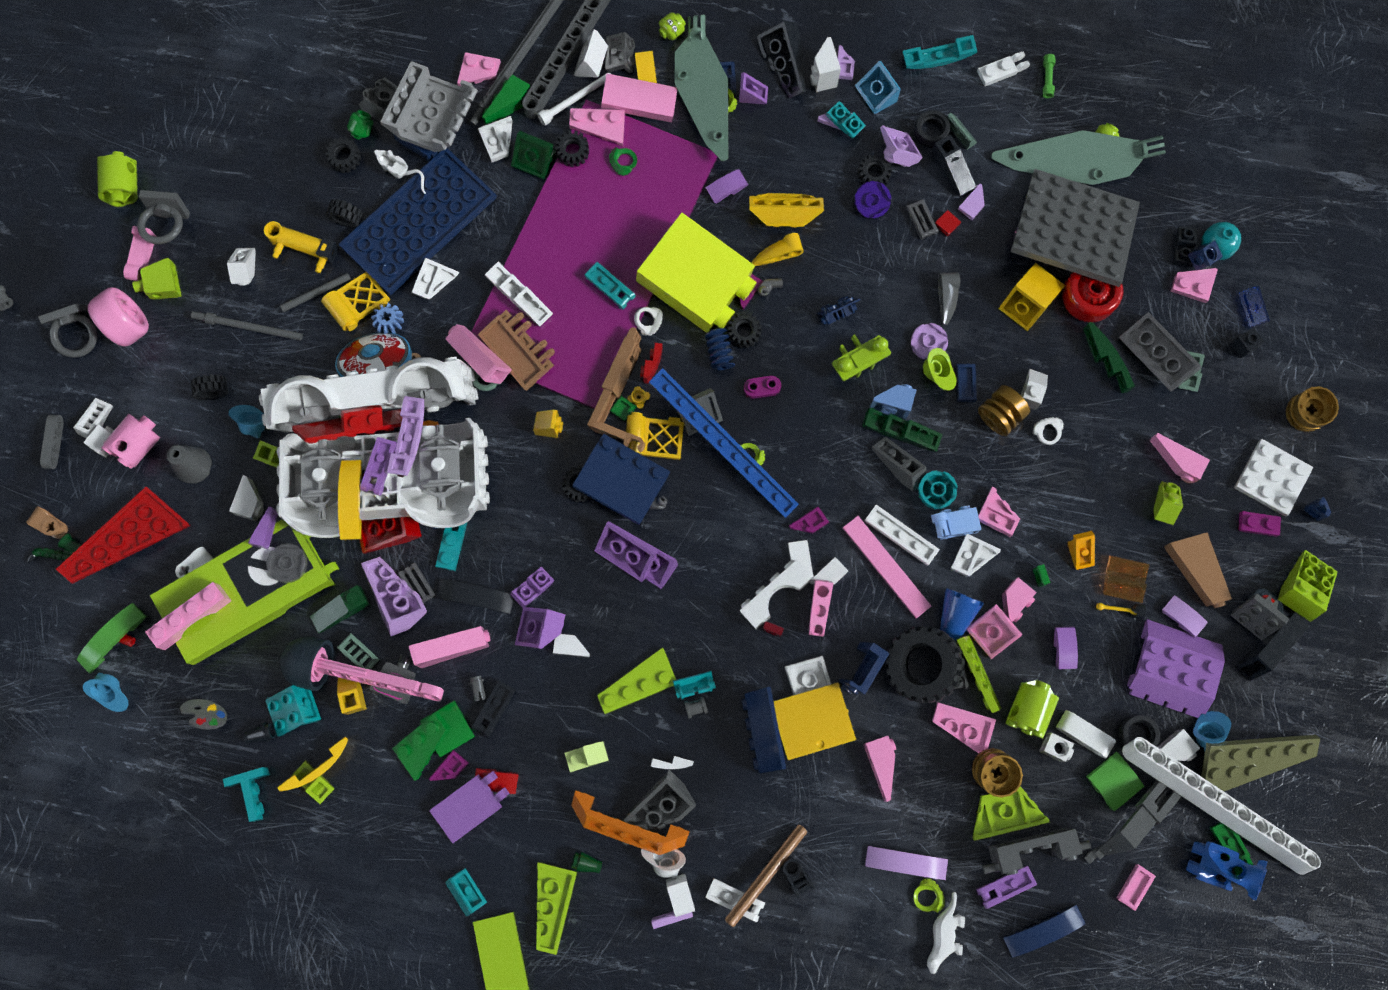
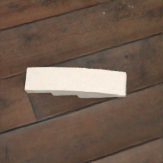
(518, 294)

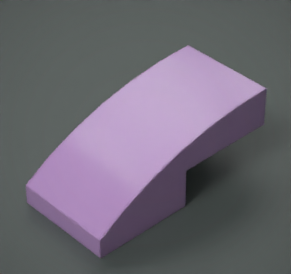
(1184, 615)

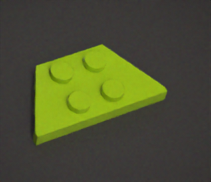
(1006, 814)

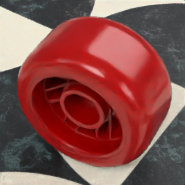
(1085, 303)

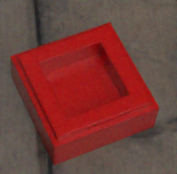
(947, 223)

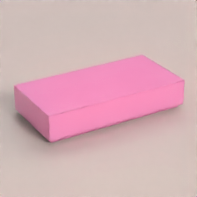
(1135, 887)

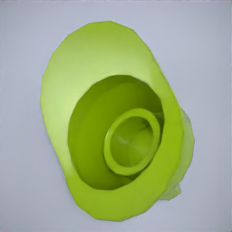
(939, 369)

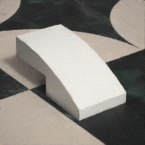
(678, 763)

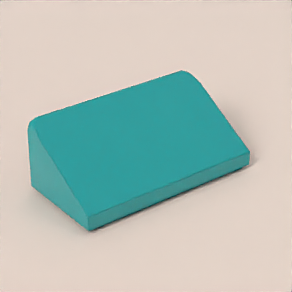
(465, 892)

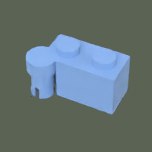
(956, 523)

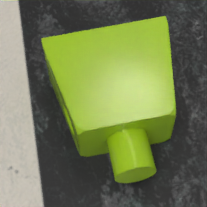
(159, 280)

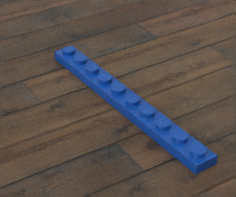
(723, 443)

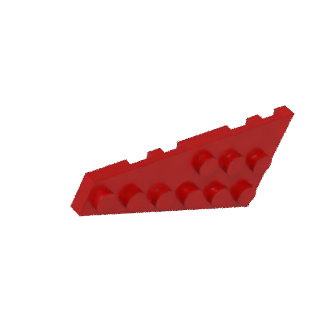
(133, 528)

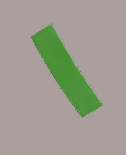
(109, 636)

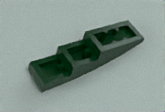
(1104, 351)
(902, 430)

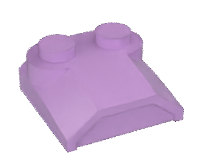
(899, 147)

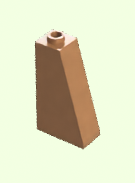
(1201, 568)

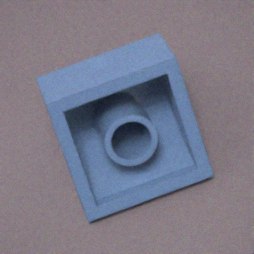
(895, 401)

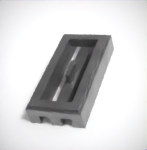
(927, 233)
(408, 570)

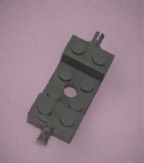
(1062, 843)

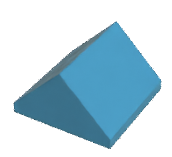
(878, 88)

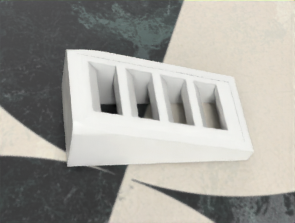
(83, 422)

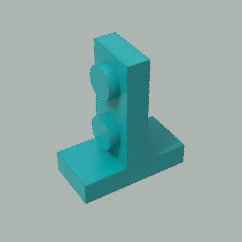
(250, 791)

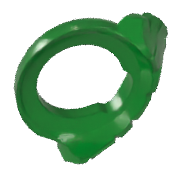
(620, 169)

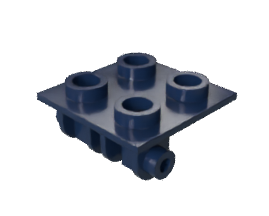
(845, 307)

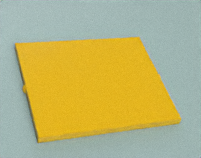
(813, 721)

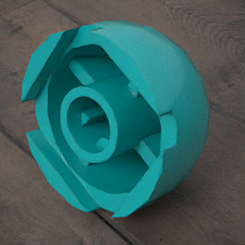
(1226, 236)
(937, 490)

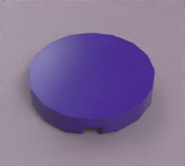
(872, 199)

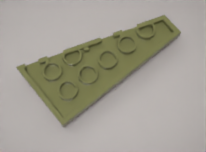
(1242, 761)

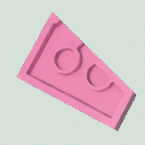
(966, 726)

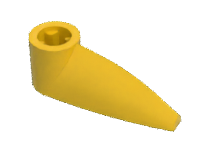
(784, 249)

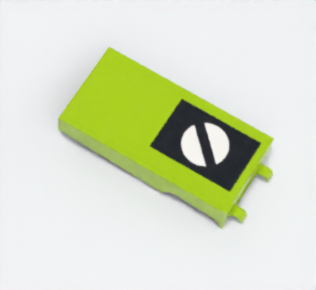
(252, 590)

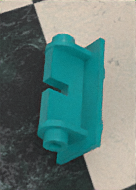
(687, 686)

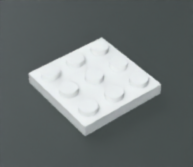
(1273, 477)

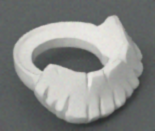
(656, 314)
(1039, 427)

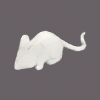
(396, 165)

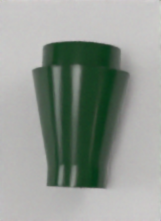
(585, 863)

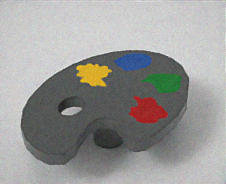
(208, 717)

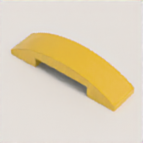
(349, 499)
(293, 782)

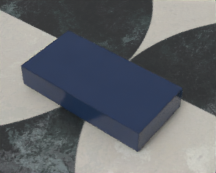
(966, 383)

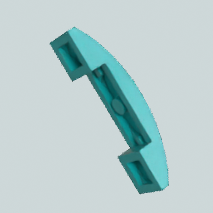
(940, 55)

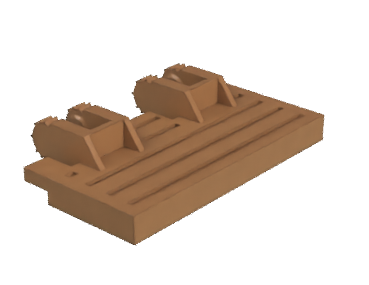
(514, 348)

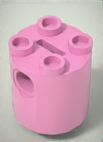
(136, 436)

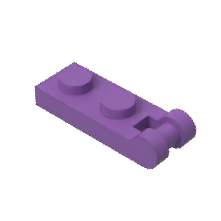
(378, 466)
(1007, 887)

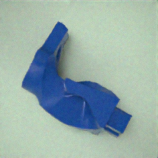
(1212, 864)

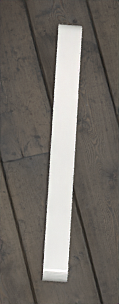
(1221, 806)

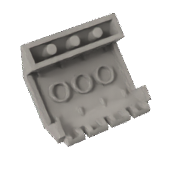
(427, 109)

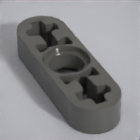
(51, 442)

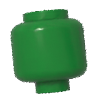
(360, 124)

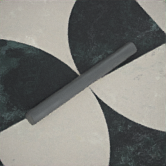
(315, 292)

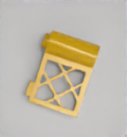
(341, 307)
(639, 426)

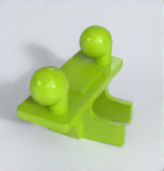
(862, 357)

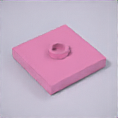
(994, 631)

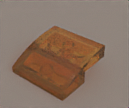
(1125, 579)

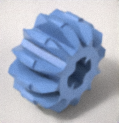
(380, 318)

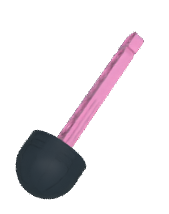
(310, 661)

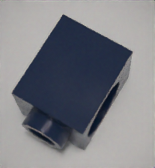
(1205, 255)

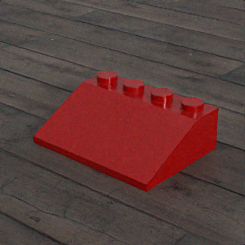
(388, 532)

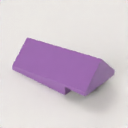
(635, 555)

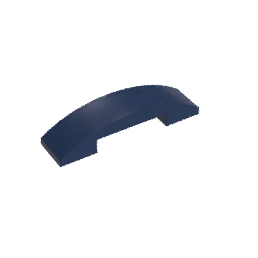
(1044, 932)

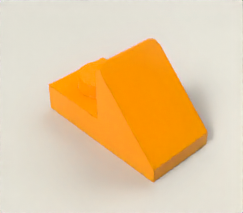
(1082, 550)

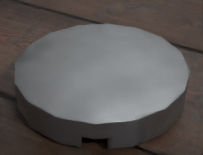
(287, 563)

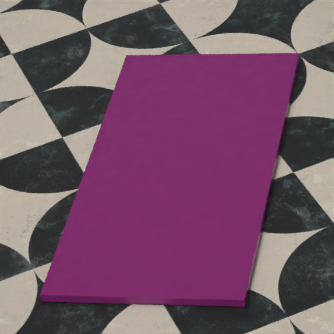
(602, 218)

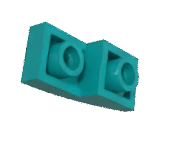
(844, 120)

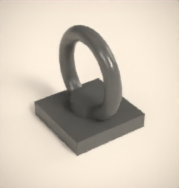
(162, 205)
(67, 316)

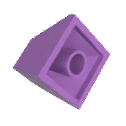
(538, 627)

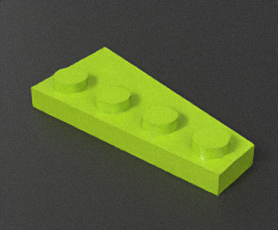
(976, 667)
(553, 900)

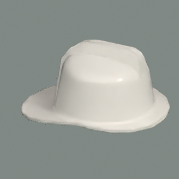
(666, 864)

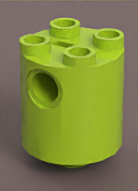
(117, 179)
(1033, 708)

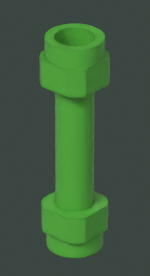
(1048, 89)

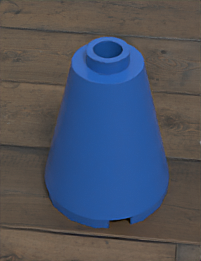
(958, 613)

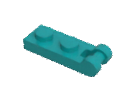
(609, 285)
(450, 548)

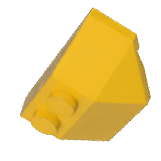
(786, 209)

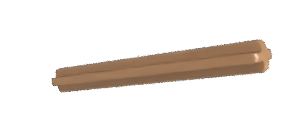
(765, 875)

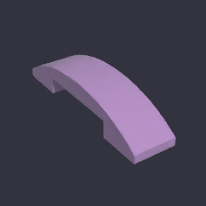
(409, 436)
(906, 863)

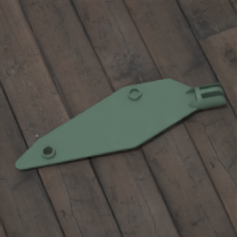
(703, 87)
(1081, 156)

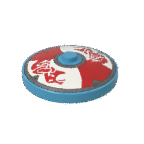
(373, 352)

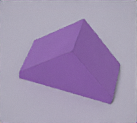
(752, 90)

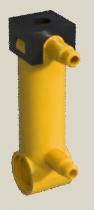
(322, 248)

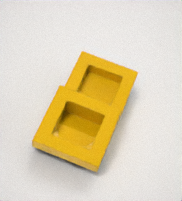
(645, 66)

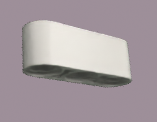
(1085, 734)

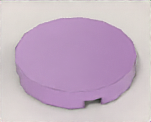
(927, 338)

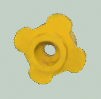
(638, 392)

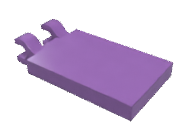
(468, 806)

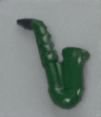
(66, 542)

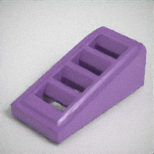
(263, 533)

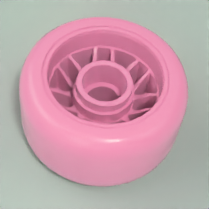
(118, 317)

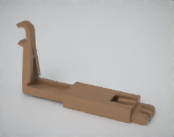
(613, 387)

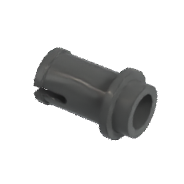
(477, 686)

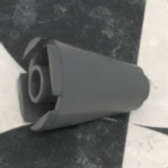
(189, 463)

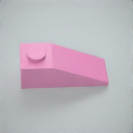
(1182, 460)
(882, 759)

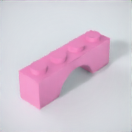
(172, 626)

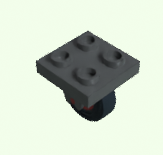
(1261, 613)

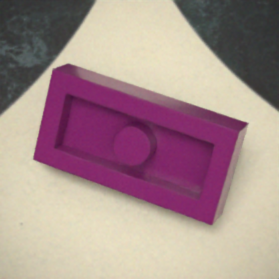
(1259, 523)

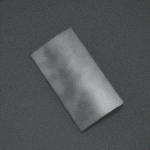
(1160, 352)

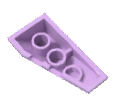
(395, 599)

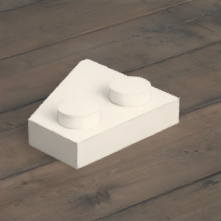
(497, 138)
(432, 279)
(973, 555)

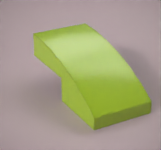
(318, 788)

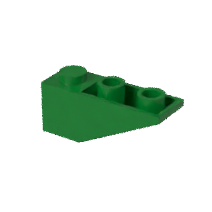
(507, 101)

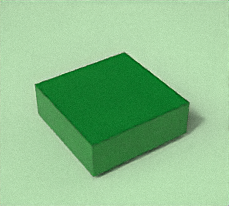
(622, 408)
(1041, 575)

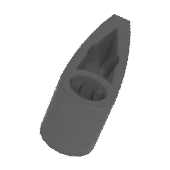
(948, 294)

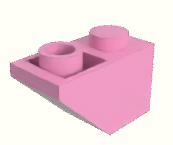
(1016, 598)

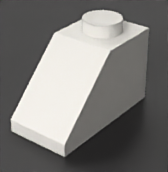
(242, 266)
(1034, 388)
(247, 501)
(1180, 746)

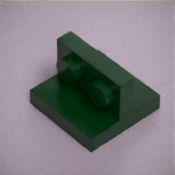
(532, 154)

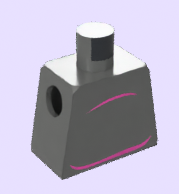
(399, 670)

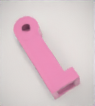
(138, 256)
(820, 607)

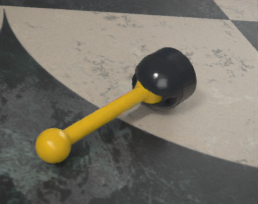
(1137, 611)

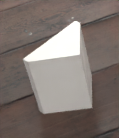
(591, 56)

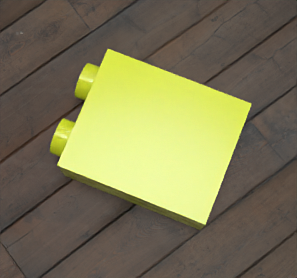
(696, 274)

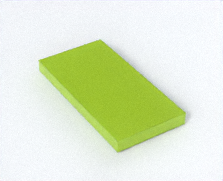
(500, 953)

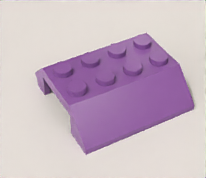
(1177, 669)

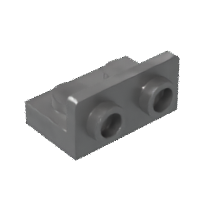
(619, 52)

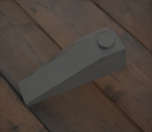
(663, 804)

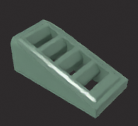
(347, 640)

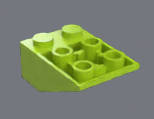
(1308, 586)

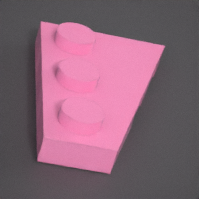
(599, 122)

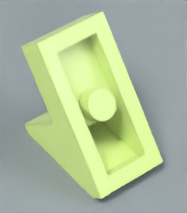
(586, 756)

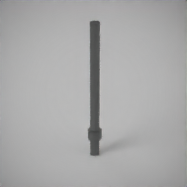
(211, 318)

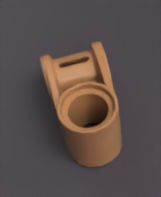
(46, 522)

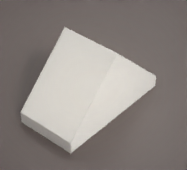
(680, 895)

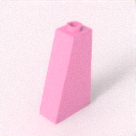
(478, 355)
(449, 646)

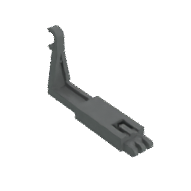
(1149, 812)

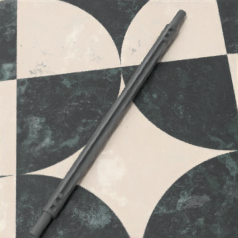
(516, 58)

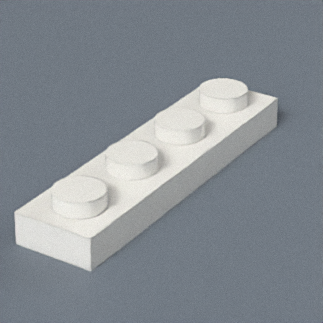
(901, 535)

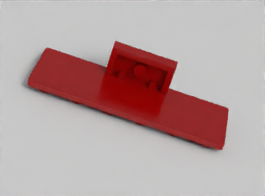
(351, 423)

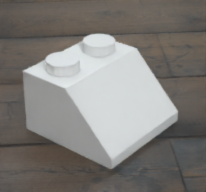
(825, 68)

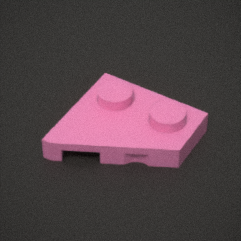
(478, 68)
(1195, 284)
(998, 514)

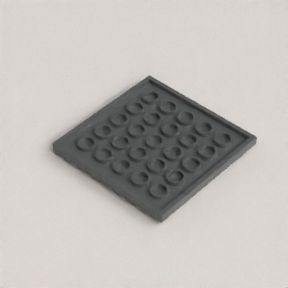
(1076, 227)

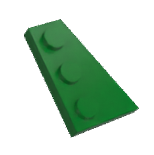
(420, 744)

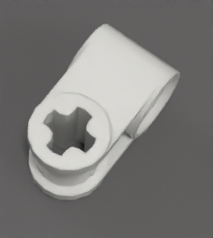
(196, 559)

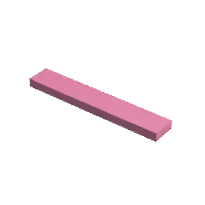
(886, 567)

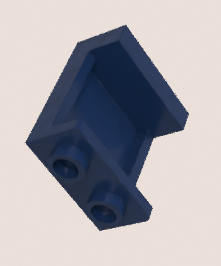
(867, 670)

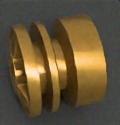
(1321, 409)
(1004, 410)
(1003, 781)

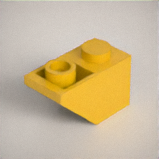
(548, 424)
(350, 696)

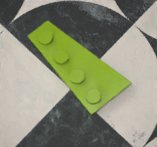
(643, 681)

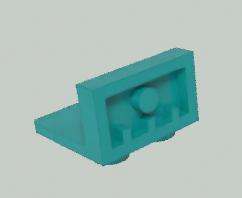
(292, 709)

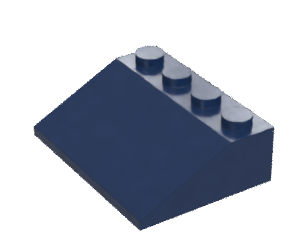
(621, 479)
(764, 731)

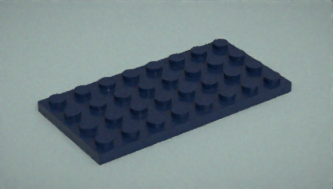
(417, 224)

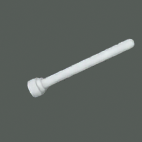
(546, 115)

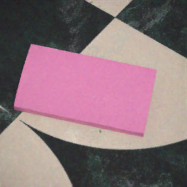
(639, 97)

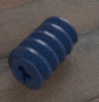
(718, 350)

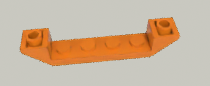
(624, 831)

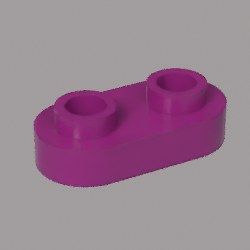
(763, 388)

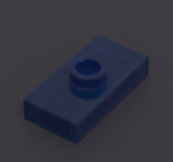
(1254, 307)

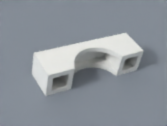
(795, 577)

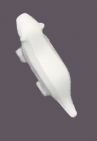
(945, 935)

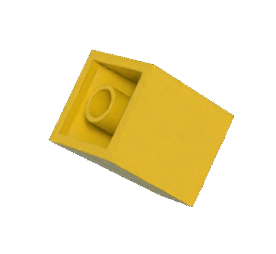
(1031, 296)

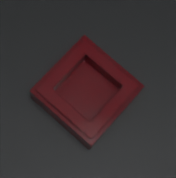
(773, 629)

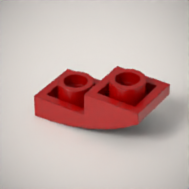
(651, 367)
(504, 779)

